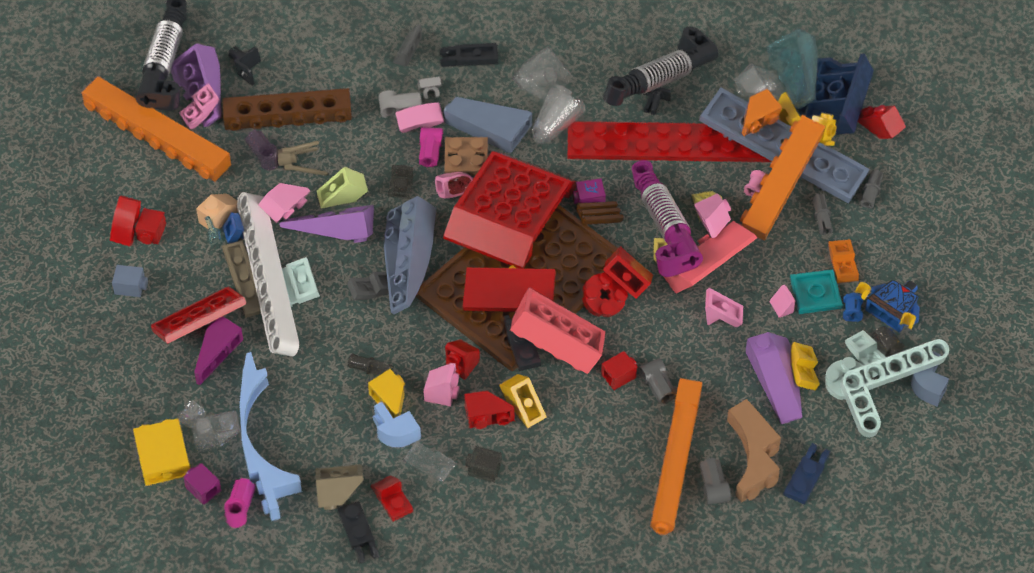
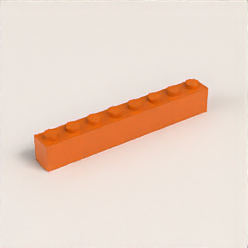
(156, 129)

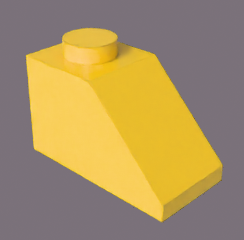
(389, 390)
(521, 394)

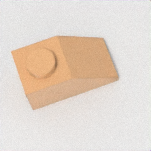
(218, 208)

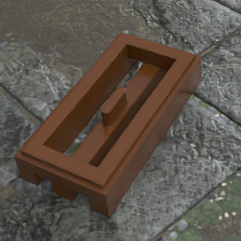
(601, 211)

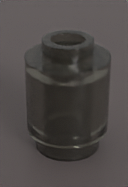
(887, 341)

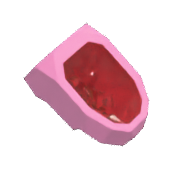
(452, 184)

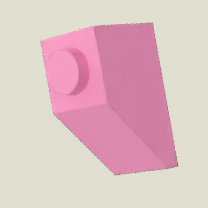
(713, 214)

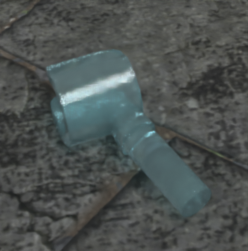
(213, 233)

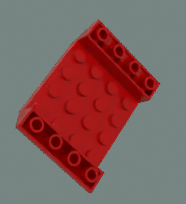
(506, 208)

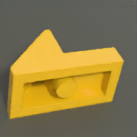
(788, 112)

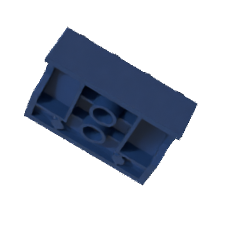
(840, 92)

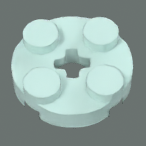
(835, 375)

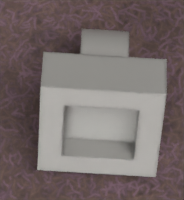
(429, 84)

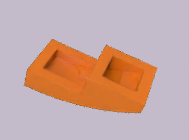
(843, 261)

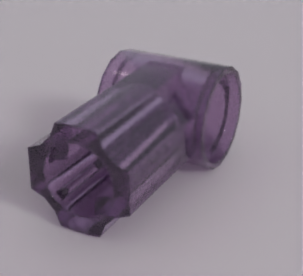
(263, 150)

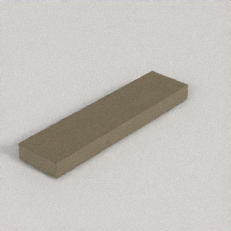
(242, 276)

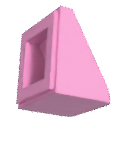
(783, 302)

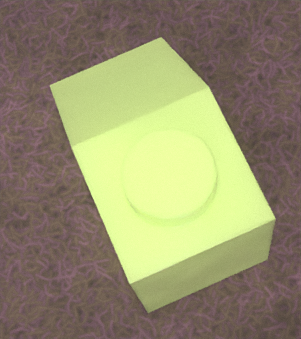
(342, 188)

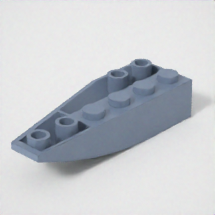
(408, 250)

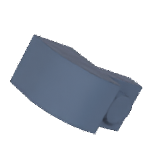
(929, 385)

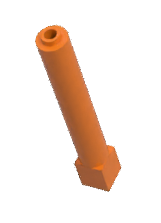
(676, 456)

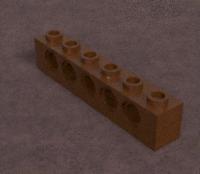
(287, 109)

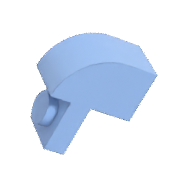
(395, 431)

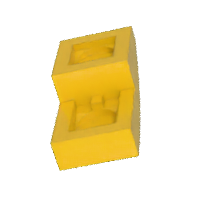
(803, 364)

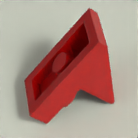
(392, 497)

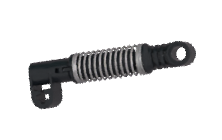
(693, 51)
(154, 88)

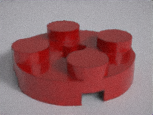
(603, 307)

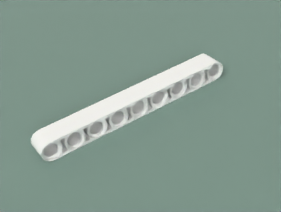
(268, 276)

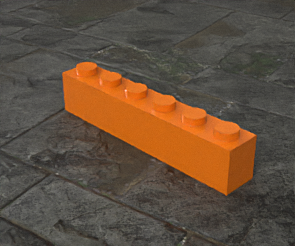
(783, 176)

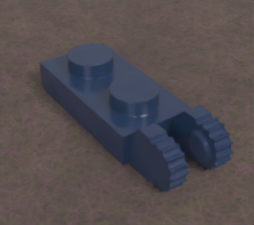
(806, 476)

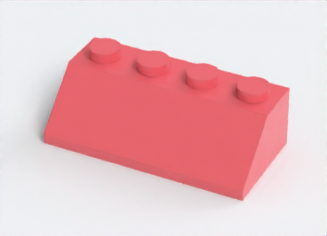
(715, 253)
(558, 331)

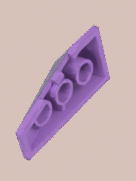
(195, 70)
(349, 224)
(773, 366)

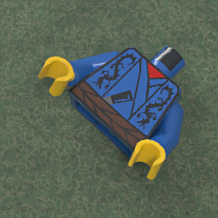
(892, 303)

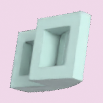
(864, 349)

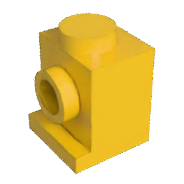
(830, 127)

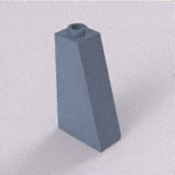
(499, 123)

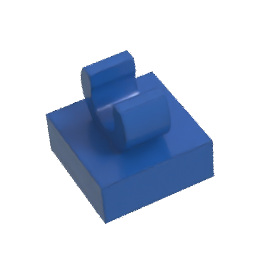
(233, 228)

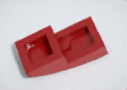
(124, 220)

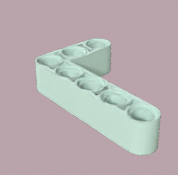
(886, 376)

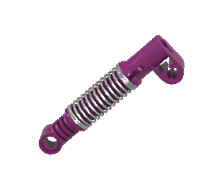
(681, 252)

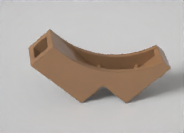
(760, 444)

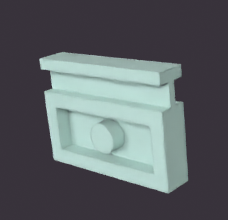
(300, 281)

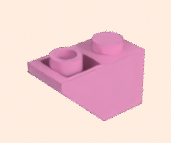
(282, 200)
(442, 385)

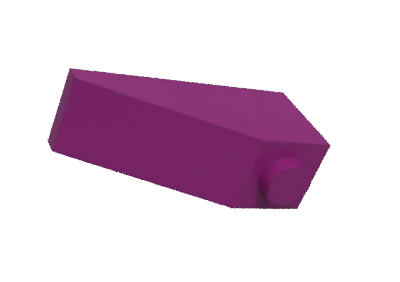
(219, 341)

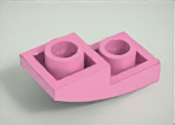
(201, 107)
(421, 115)

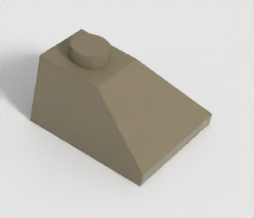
(337, 484)

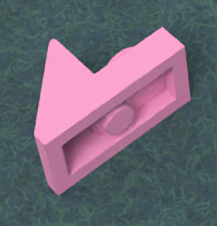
(722, 308)

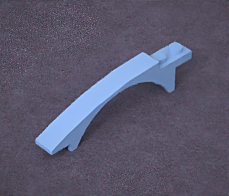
(268, 479)

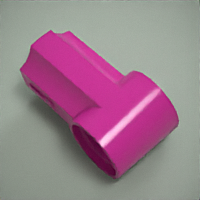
(430, 143)
(239, 502)

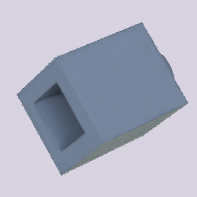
(129, 281)

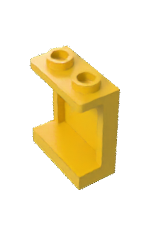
(161, 451)

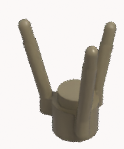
(288, 156)

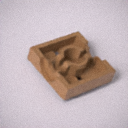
(465, 148)

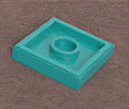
(816, 291)

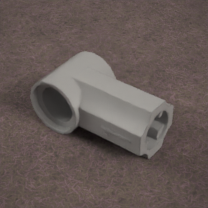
(391, 102)

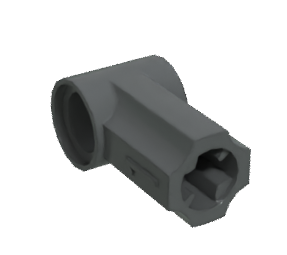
(656, 377)
(714, 483)

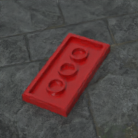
(504, 287)
(198, 314)

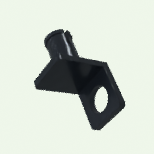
(244, 62)
(654, 99)

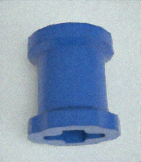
(853, 307)

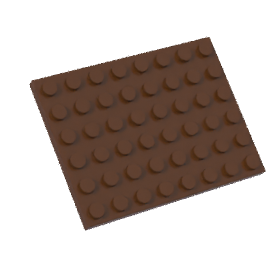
(562, 245)

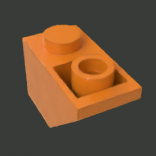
(760, 111)

